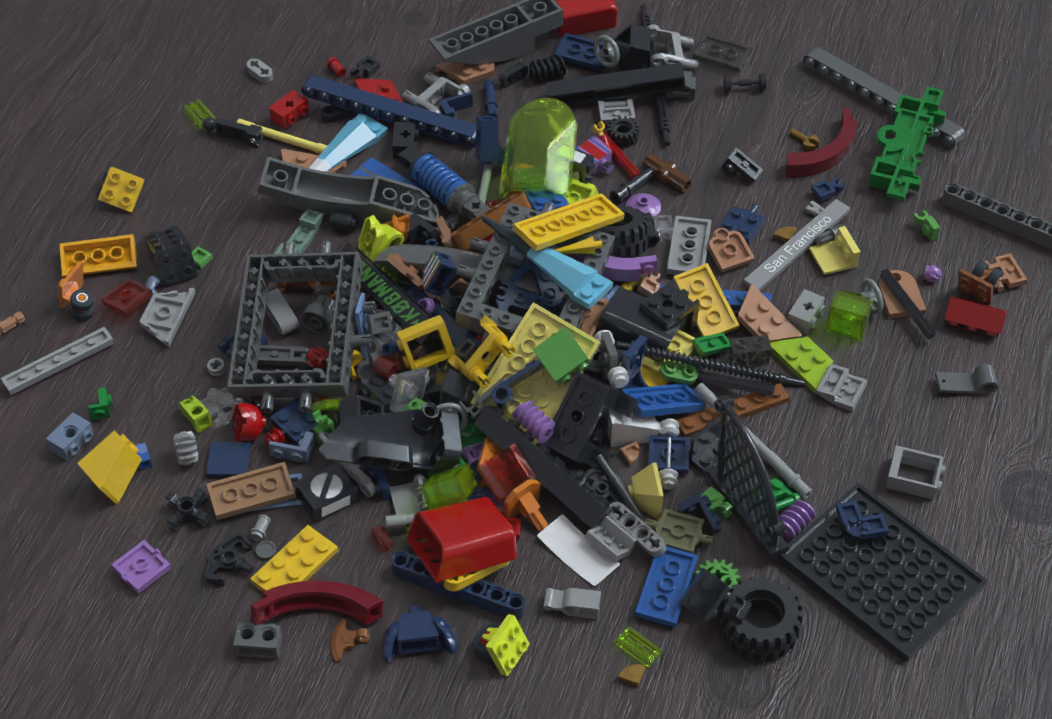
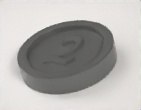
(265, 550)

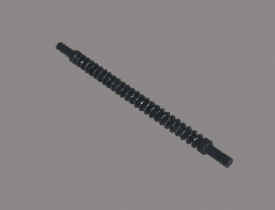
(715, 365)

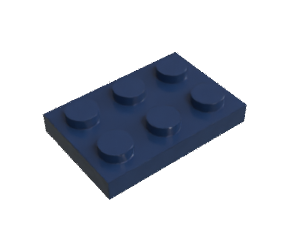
(579, 51)

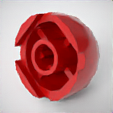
(247, 422)

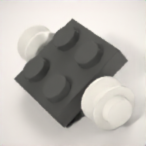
(615, 375)

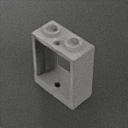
(917, 459)

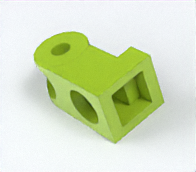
(196, 413)

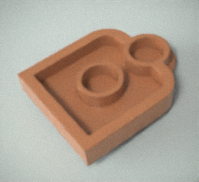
(729, 249)

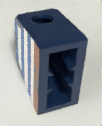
(438, 273)

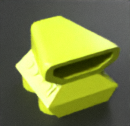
(377, 237)

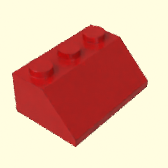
(975, 316)

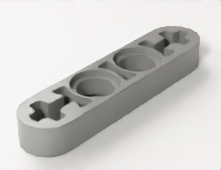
(638, 527)

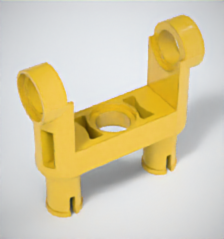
(494, 344)

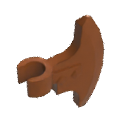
(344, 639)

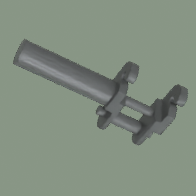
(480, 400)

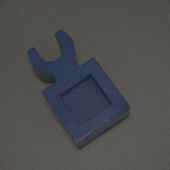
(825, 190)

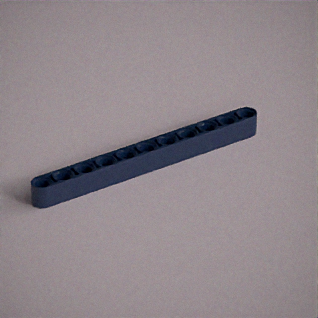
(389, 110)

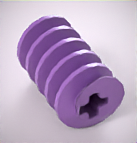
(534, 421)
(796, 518)

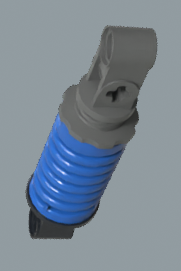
(442, 182)

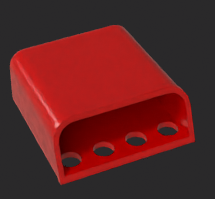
(586, 16)
(464, 538)

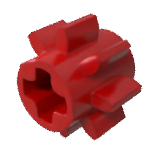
(317, 358)

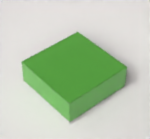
(201, 257)

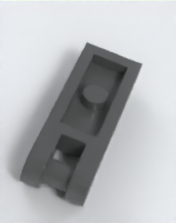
(283, 356)

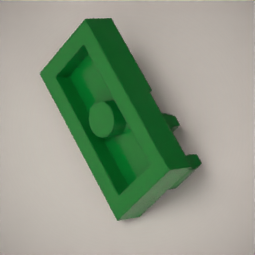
(710, 345)

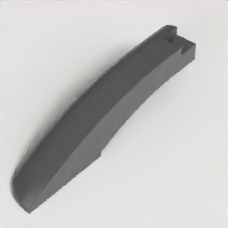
(350, 194)
(419, 255)

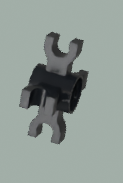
(185, 515)

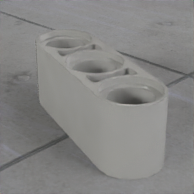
(280, 313)

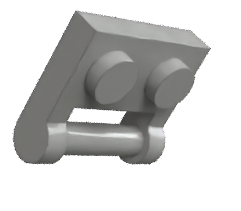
(614, 109)

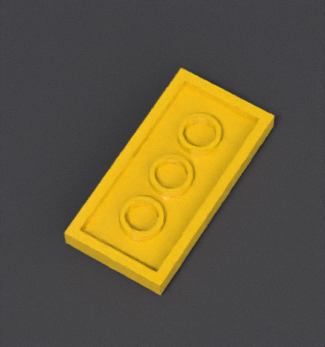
(714, 310)
(296, 560)

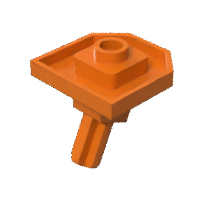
(524, 501)

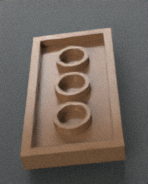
(251, 490)

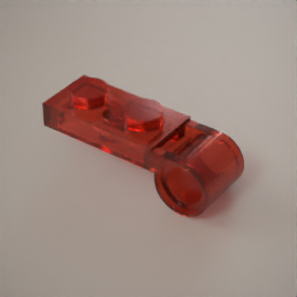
(389, 365)

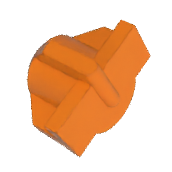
(401, 224)

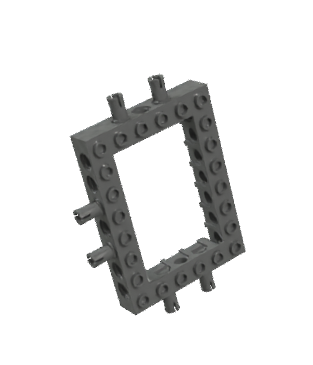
(260, 269)
(485, 276)

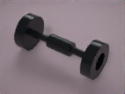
(745, 82)

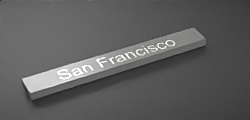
(796, 245)

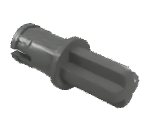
(828, 235)

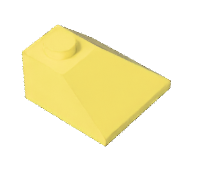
(647, 491)

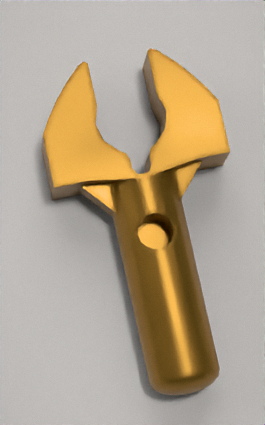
(808, 142)

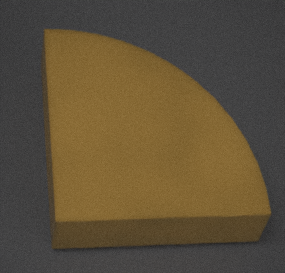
(785, 233)
(632, 674)

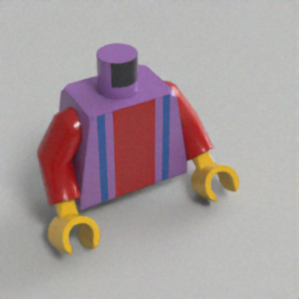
(600, 149)

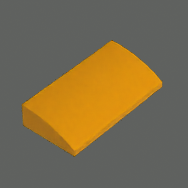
(99, 254)

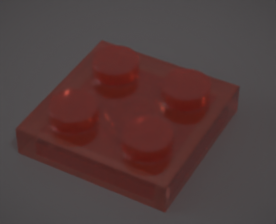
(127, 297)

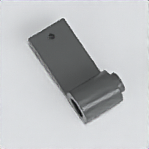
(979, 382)

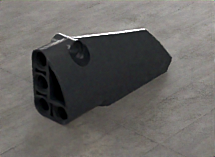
(398, 440)

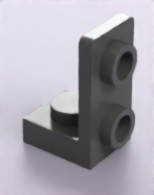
(379, 322)

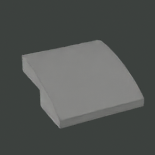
(841, 387)

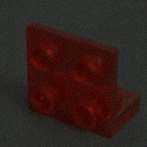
(505, 472)

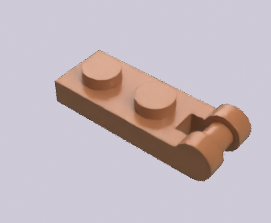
(445, 233)

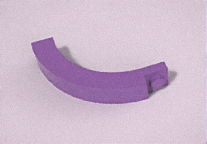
(624, 268)

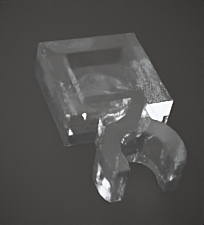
(663, 226)

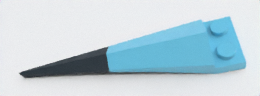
(575, 278)

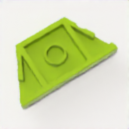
(803, 359)

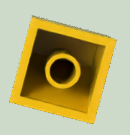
(112, 465)

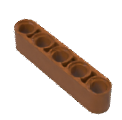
(478, 229)

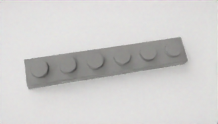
(57, 361)

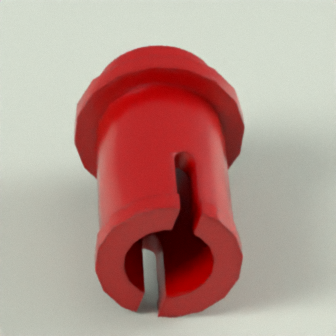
(333, 64)

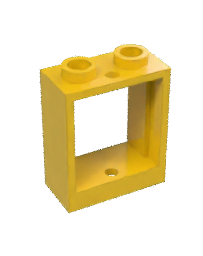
(421, 329)

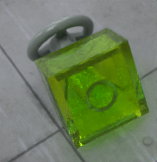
(851, 310)

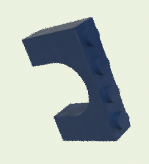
(487, 145)

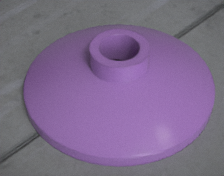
(645, 203)

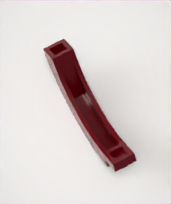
(827, 157)
(319, 595)

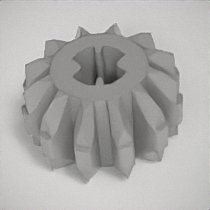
(185, 448)

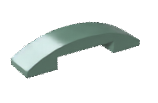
(305, 232)

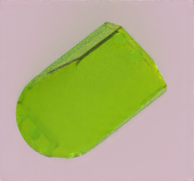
(540, 148)

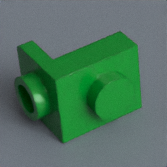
(101, 410)

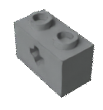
(806, 311)

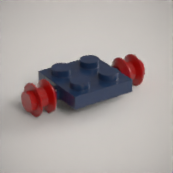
(292, 422)

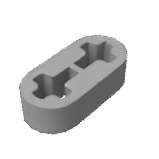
(262, 68)

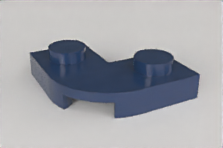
(859, 526)

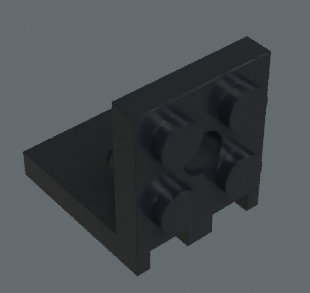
(677, 307)

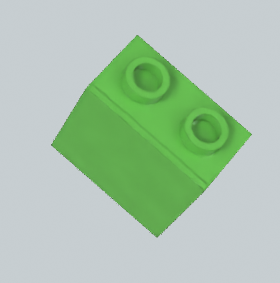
(562, 356)

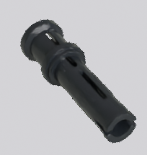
(627, 189)

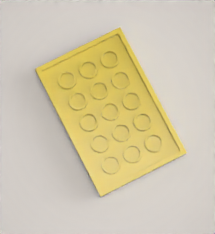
(540, 387)

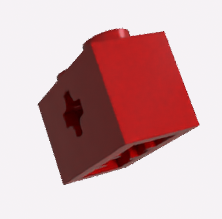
(289, 109)

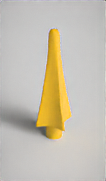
(585, 246)

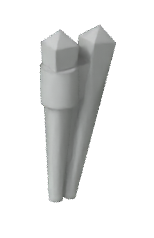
(813, 208)

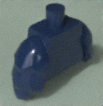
(417, 633)

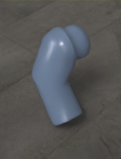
(152, 282)

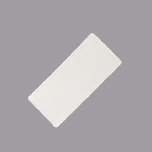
(577, 551)

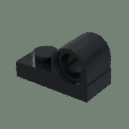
(739, 162)

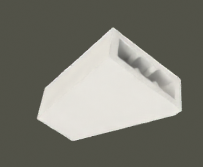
(625, 430)

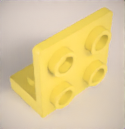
(837, 254)

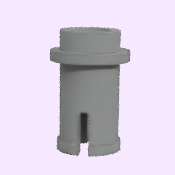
(258, 532)

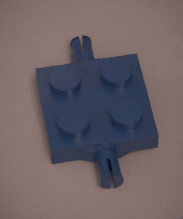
(744, 221)

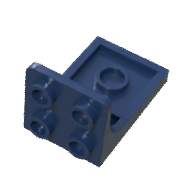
(632, 362)

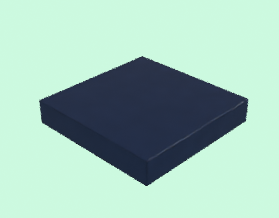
(228, 459)

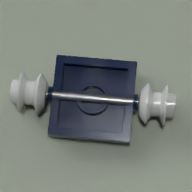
(669, 453)

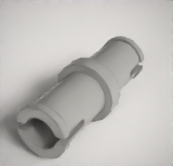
(794, 481)

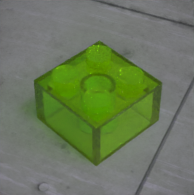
(449, 487)

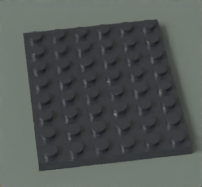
(891, 584)

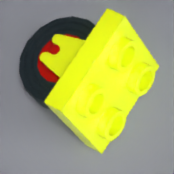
(502, 643)

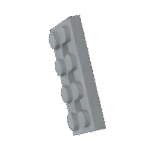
(681, 238)

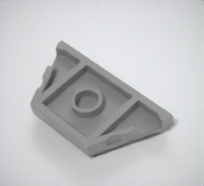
(166, 313)

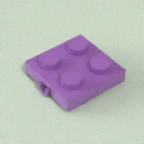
(141, 566)

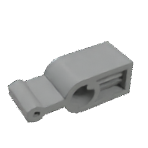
(574, 602)

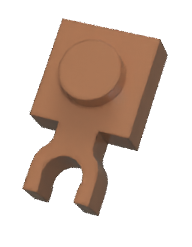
(648, 284)

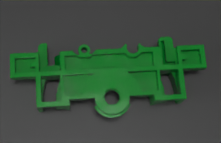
(911, 127)

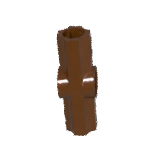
(667, 172)

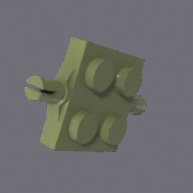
(680, 530)

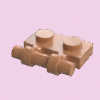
(1012, 274)

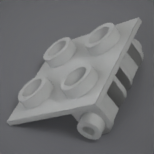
(408, 497)

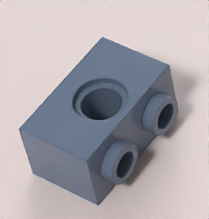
(70, 436)

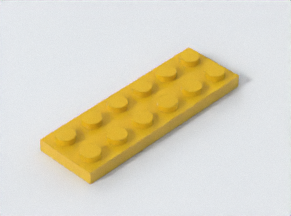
(568, 222)

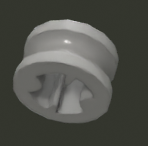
(212, 364)

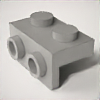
(611, 539)

